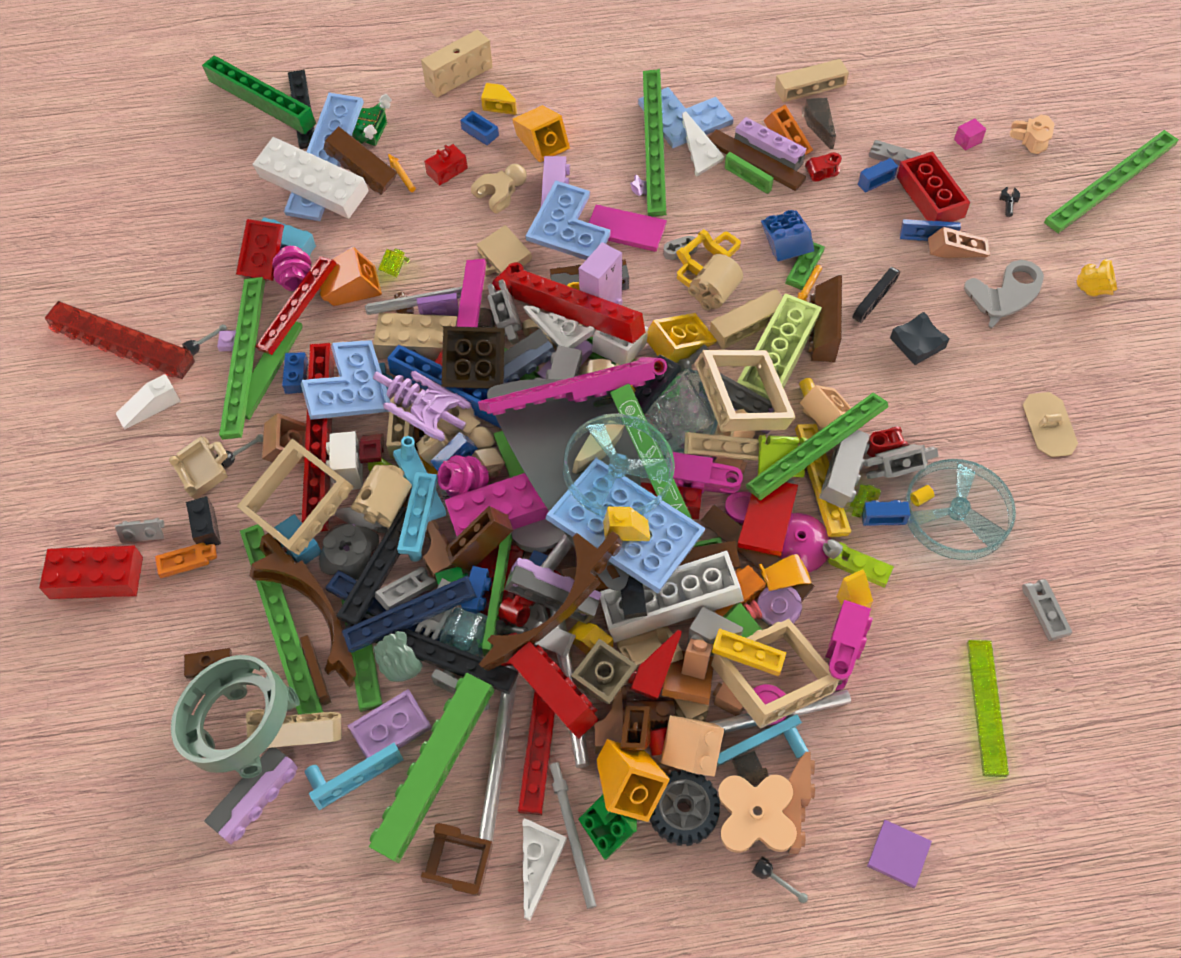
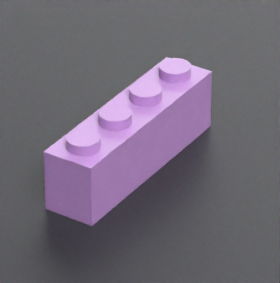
(554, 169)

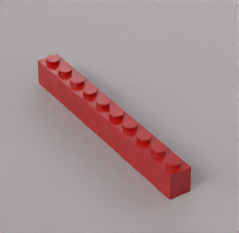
(315, 481)

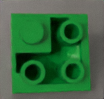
(607, 828)

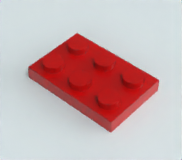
(258, 248)

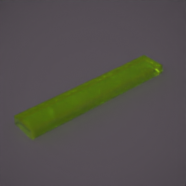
(987, 709)

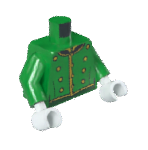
(372, 122)

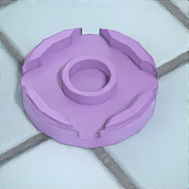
(779, 605)

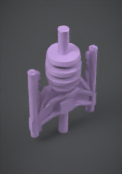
(427, 405)

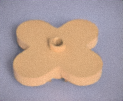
(744, 827)

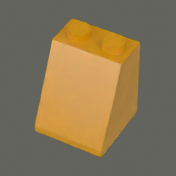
(542, 132)
(630, 781)

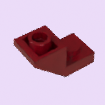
(371, 448)

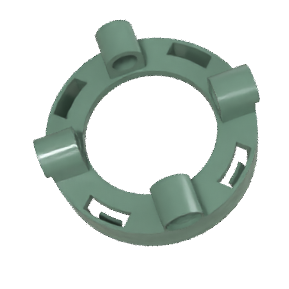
(230, 679)

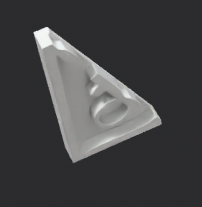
(703, 151)
(559, 329)
(540, 855)

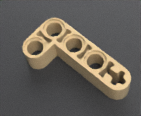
(300, 728)

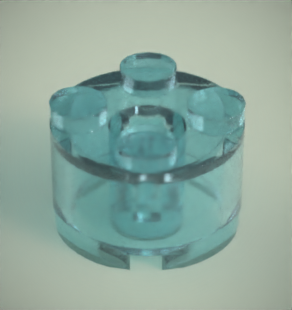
(465, 631)

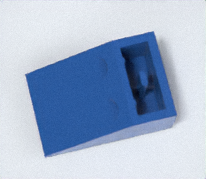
(788, 235)

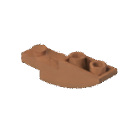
(802, 794)

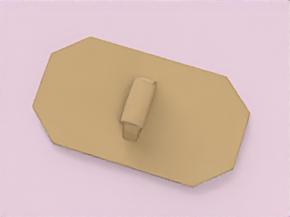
(1050, 424)

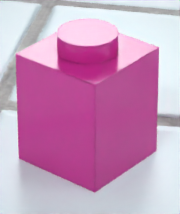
(970, 134)

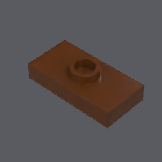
(196, 662)

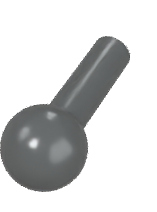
(687, 363)
(503, 629)

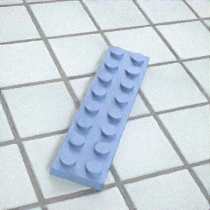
(337, 111)

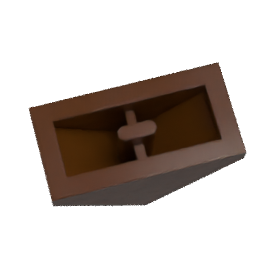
(636, 728)

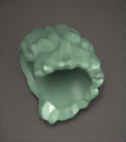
(396, 658)

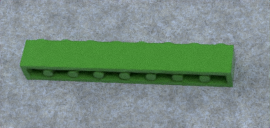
(431, 768)

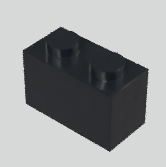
(203, 521)

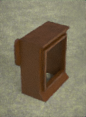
(452, 834)

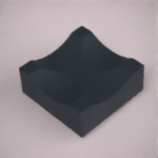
(919, 338)

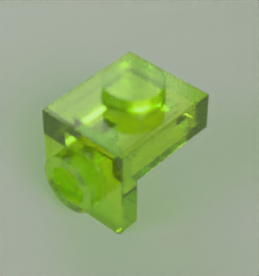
(392, 262)
(867, 493)

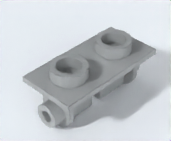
(140, 531)

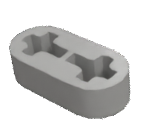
(675, 245)

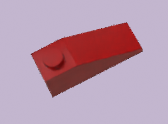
(651, 673)

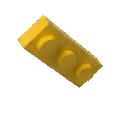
(749, 652)

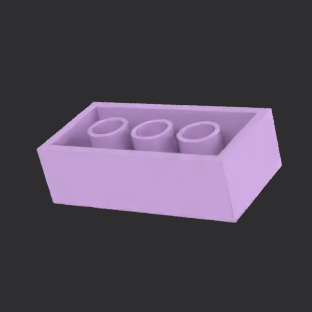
(603, 274)

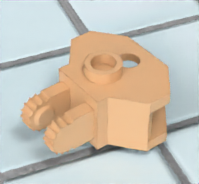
(1033, 133)

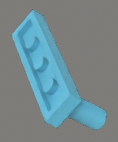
(410, 463)
(417, 515)
(786, 727)
(327, 793)

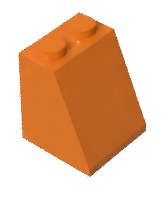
(351, 279)

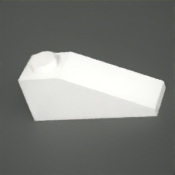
(148, 401)

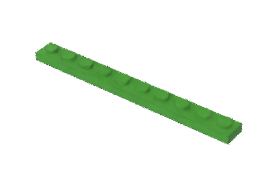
(654, 143)
(1110, 181)
(242, 359)
(283, 629)

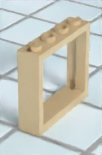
(720, 401)
(272, 479)
(798, 699)

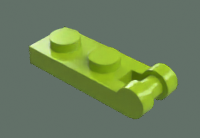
(876, 570)

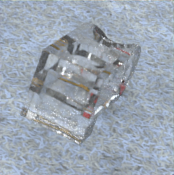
(656, 419)

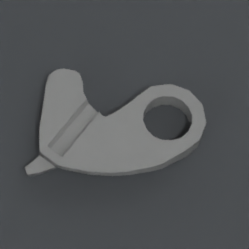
(1011, 297)

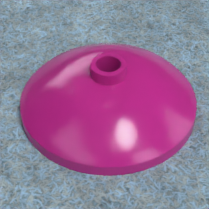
(809, 548)

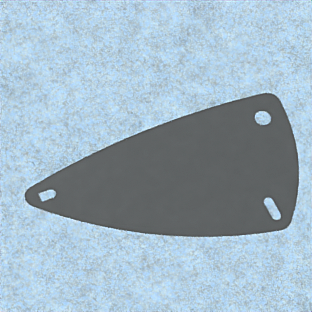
(540, 439)

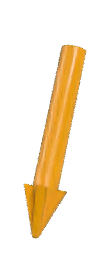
(396, 165)
(810, 282)

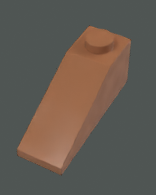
(957, 244)

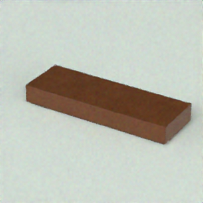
(315, 670)

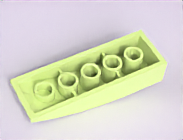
(783, 340)

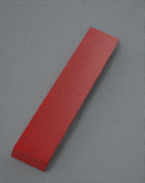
(295, 305)
(536, 758)

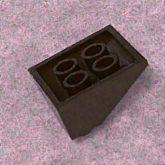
(472, 357)

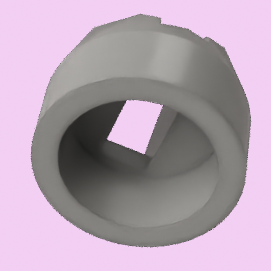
(832, 549)

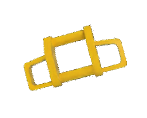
(711, 245)

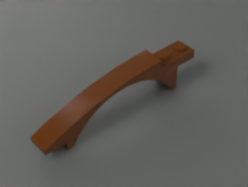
(589, 563)
(281, 569)

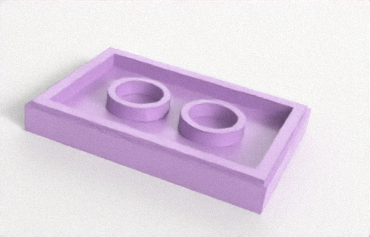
(392, 722)

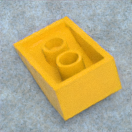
(679, 336)

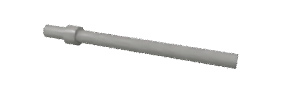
(560, 788)

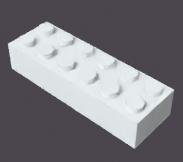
(311, 177)
(694, 585)

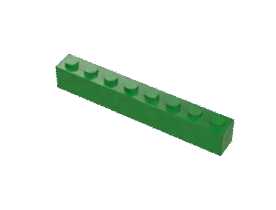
(259, 94)

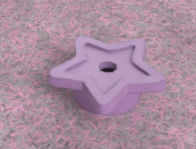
(639, 186)

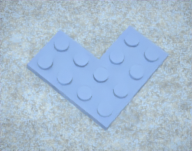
(707, 115)
(559, 226)
(354, 390)

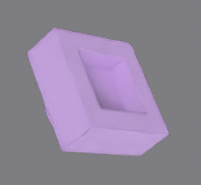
(226, 340)

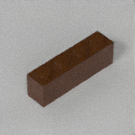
(359, 160)

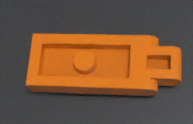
(185, 559)

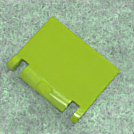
(775, 450)

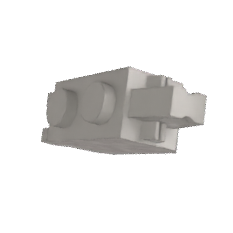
(504, 311)
(900, 461)

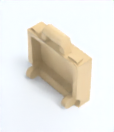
(502, 249)
(200, 466)

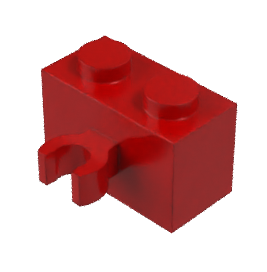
(446, 164)

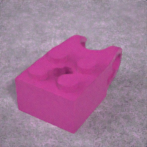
(704, 474)
(848, 640)

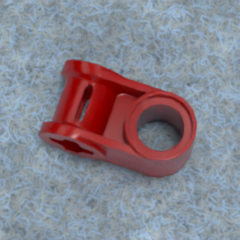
(822, 168)
(511, 270)
(886, 440)

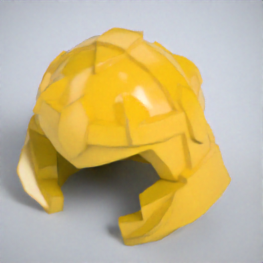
(1098, 280)

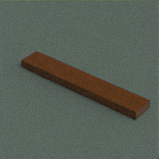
(772, 167)
(730, 531)

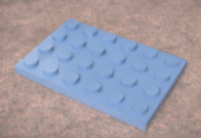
(646, 561)

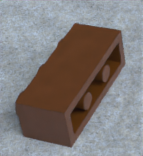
(479, 538)

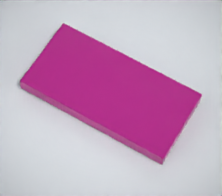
(629, 227)

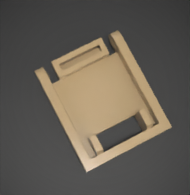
(643, 645)

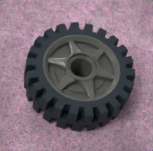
(686, 826)

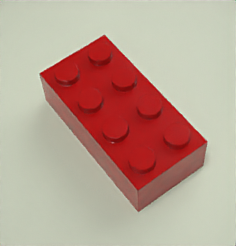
(932, 188)
(91, 572)
(555, 688)

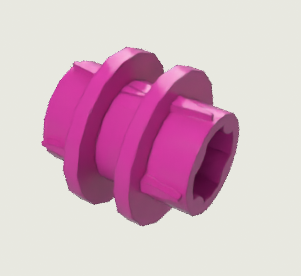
(291, 263)
(462, 475)

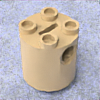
(716, 281)
(382, 494)

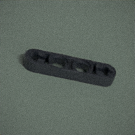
(876, 294)

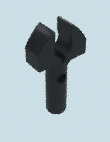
(1009, 200)

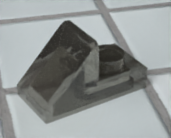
(750, 769)

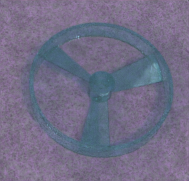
(619, 464)
(961, 509)

